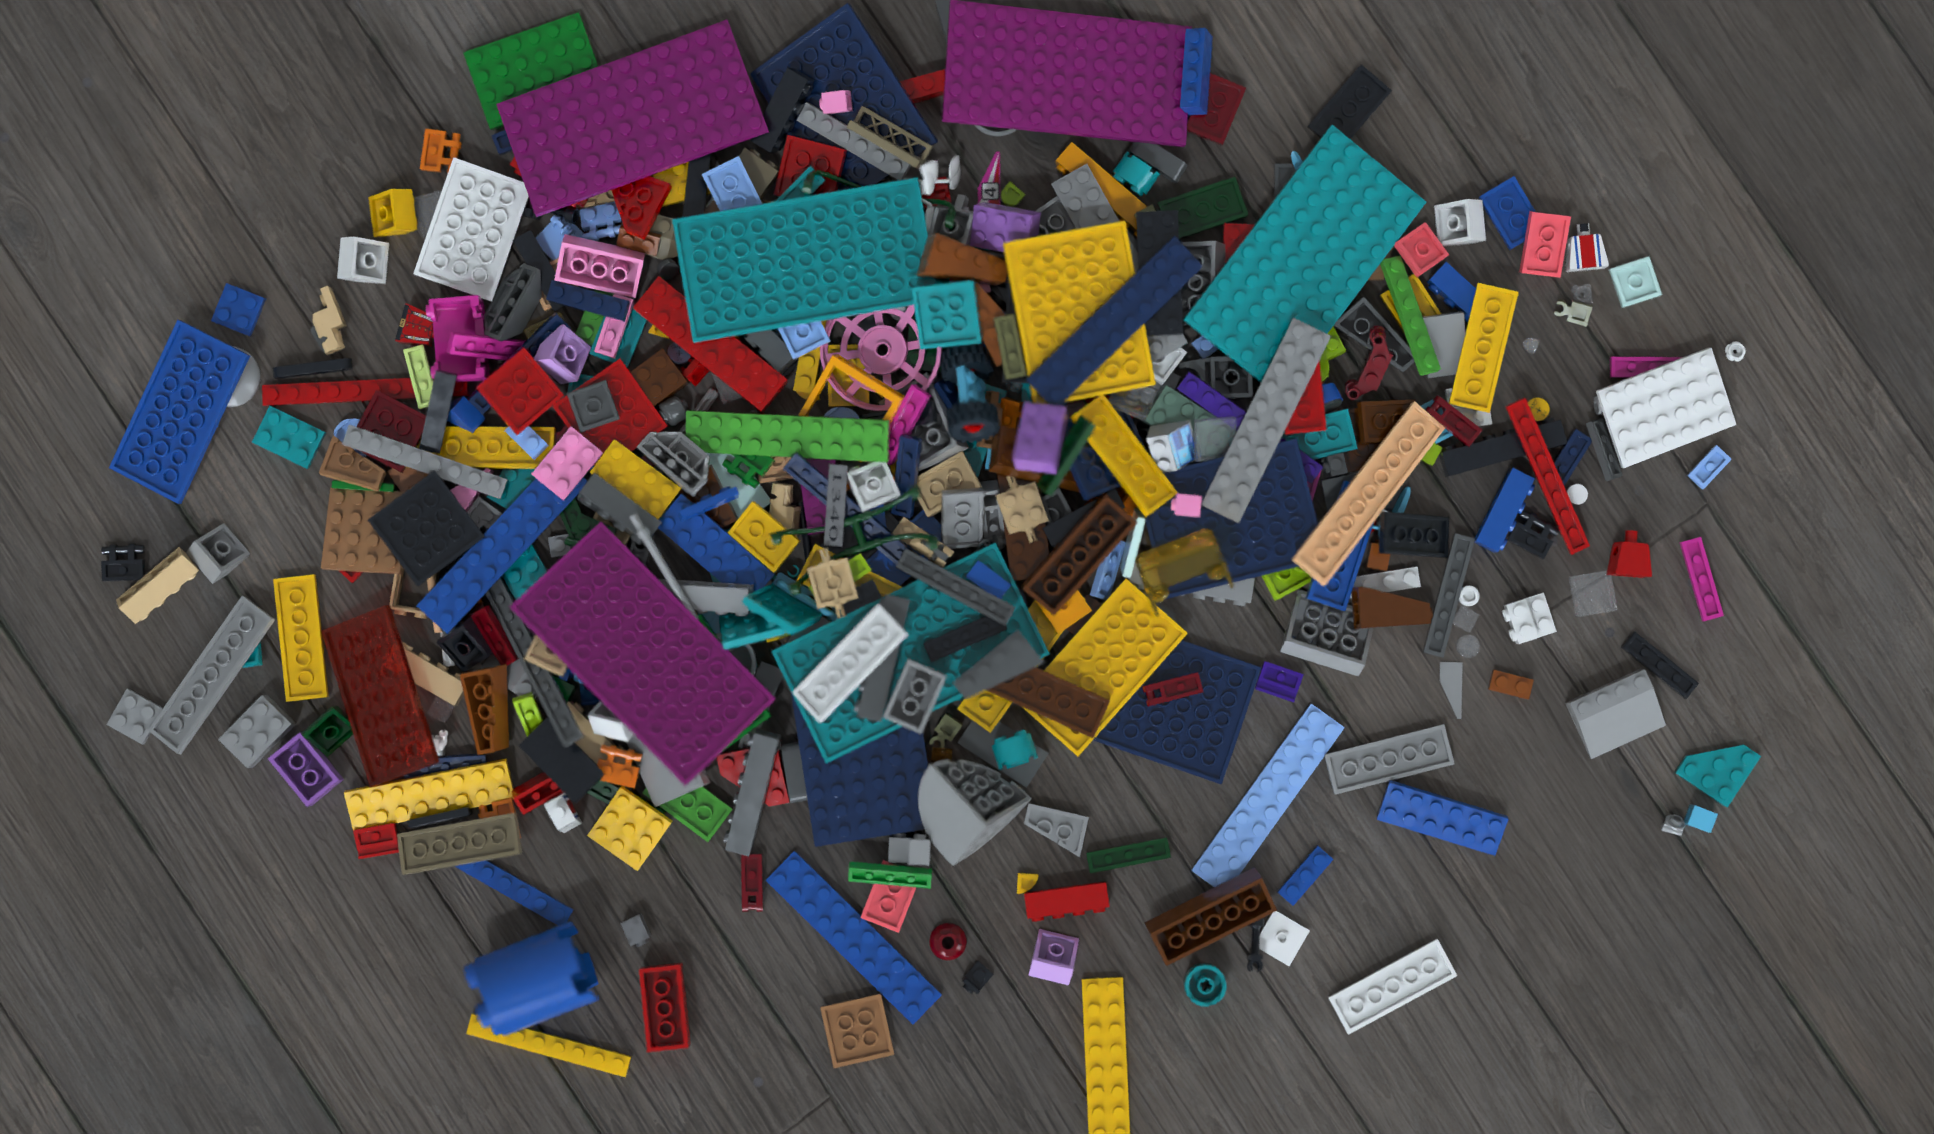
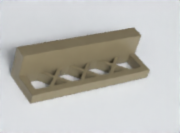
(886, 144)

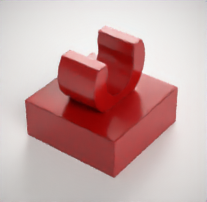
(694, 372)

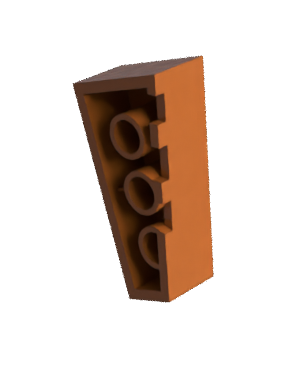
(960, 262)
(987, 311)
(487, 707)

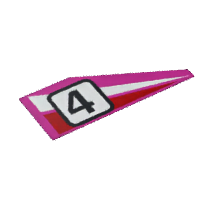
(990, 185)

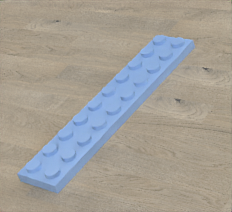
(734, 190)
(1268, 797)

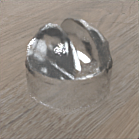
(1531, 345)

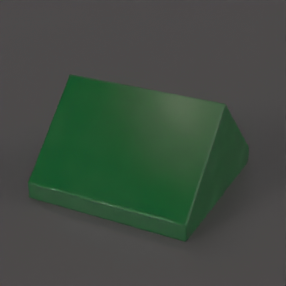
(329, 730)

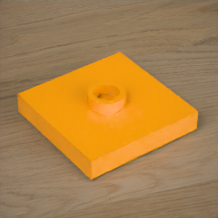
(1070, 613)

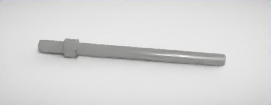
(644, 534)

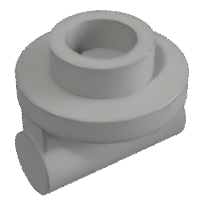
(1673, 824)

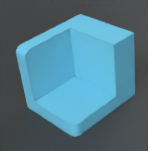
(1700, 818)

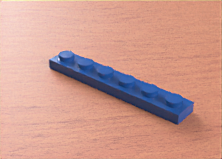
(519, 891)

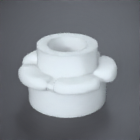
(1735, 346)

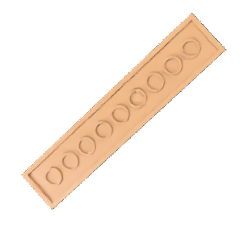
(1368, 493)

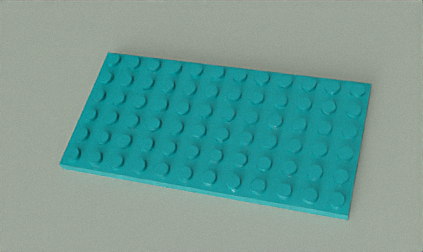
(1305, 253)
(802, 259)
(927, 617)

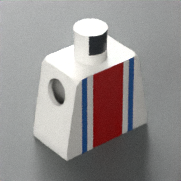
(1585, 251)
(562, 813)

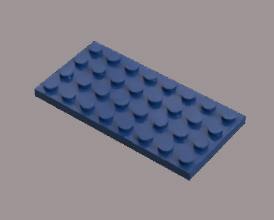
(179, 411)

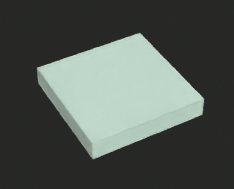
(1635, 282)

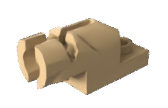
(781, 506)

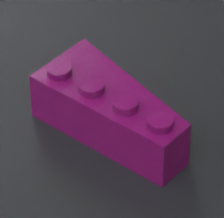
(815, 509)

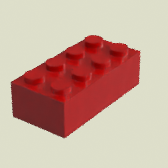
(664, 1007)

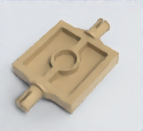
(1022, 508)
(832, 583)

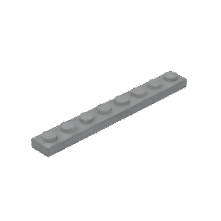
(424, 461)

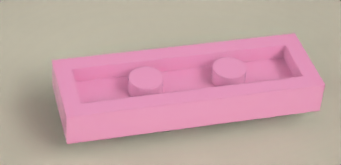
(612, 332)

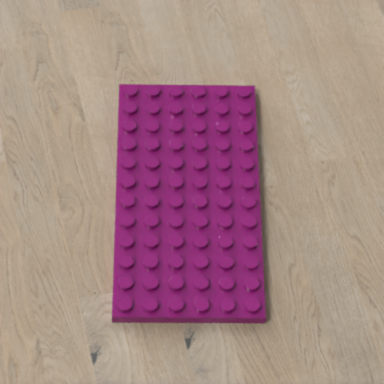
(1064, 73)
(632, 118)
(642, 653)

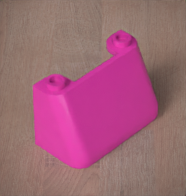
(458, 315)

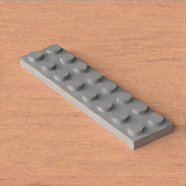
(211, 675)

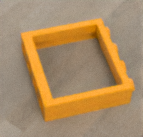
(860, 375)

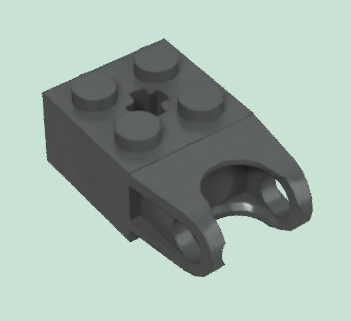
(1213, 372)

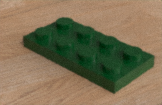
(1207, 207)

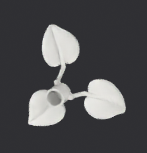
(930, 174)

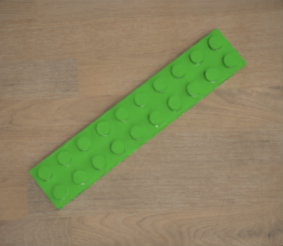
(787, 434)

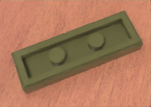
(1009, 346)

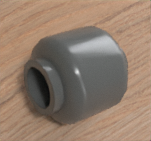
(673, 410)

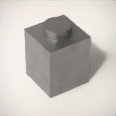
(636, 930)

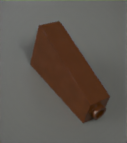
(1384, 609)

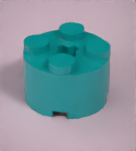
(1135, 173)
(1014, 750)
(1209, 995)

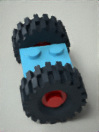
(974, 417)

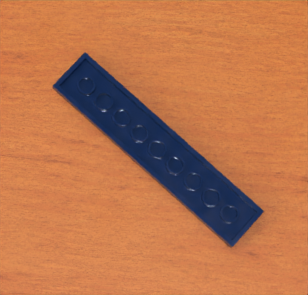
(1114, 322)

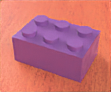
(1001, 224)
(1040, 437)
(305, 769)

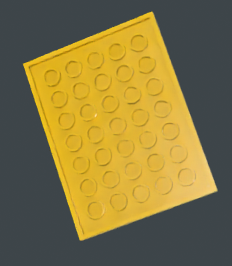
(1059, 286)

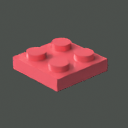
(1421, 249)

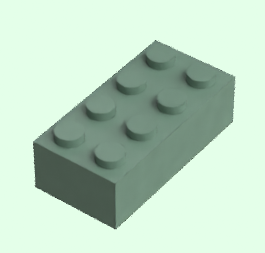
(1173, 407)

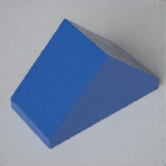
(464, 415)

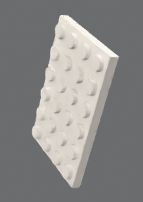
(472, 229)
(1666, 407)

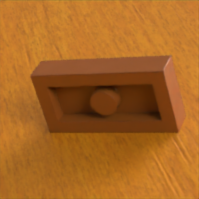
(648, 246)
(1510, 684)

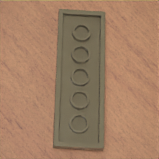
(459, 844)

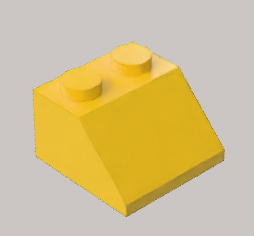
(392, 212)

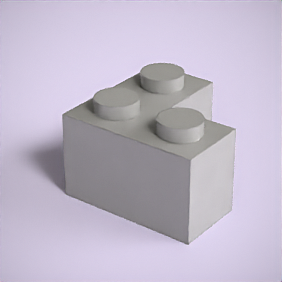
(909, 849)

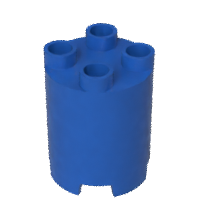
(532, 980)

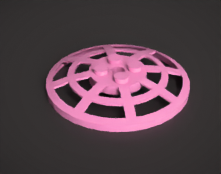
(872, 361)

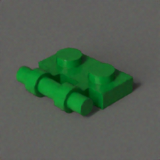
(756, 463)

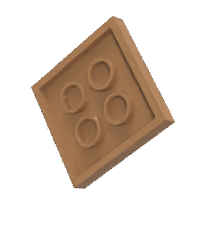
(857, 1030)

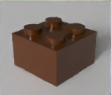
(659, 378)

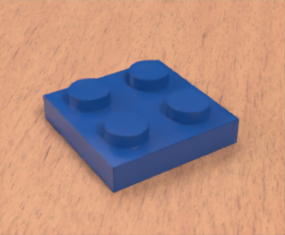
(238, 309)

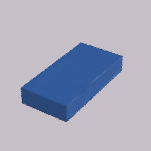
(988, 580)

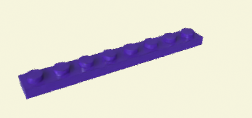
(1224, 407)

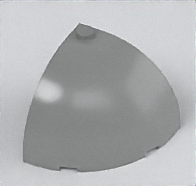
(966, 806)

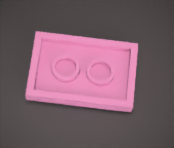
(567, 463)

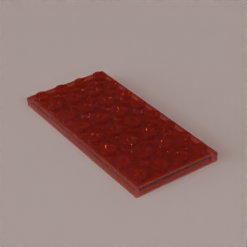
(380, 696)

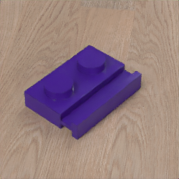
(1279, 681)

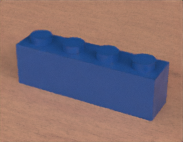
(1196, 71)
(1453, 288)
(1504, 509)

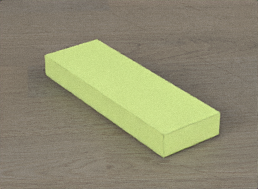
(420, 374)

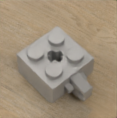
(962, 222)

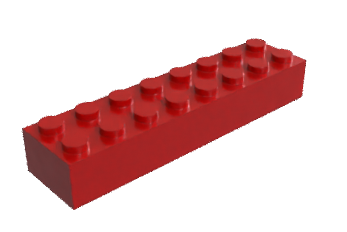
(723, 357)

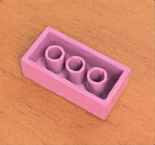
(599, 266)

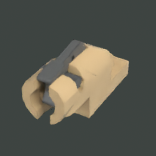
(328, 322)
(937, 556)

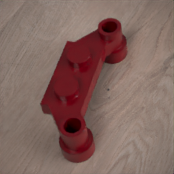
(1374, 367)

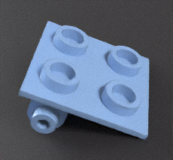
(552, 235)

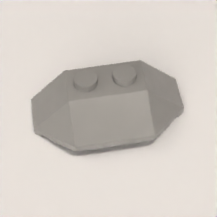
(677, 459)

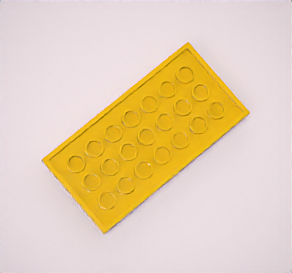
(1113, 656)

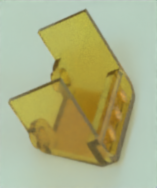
(1178, 562)

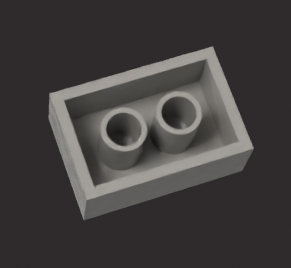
(914, 696)
(257, 731)

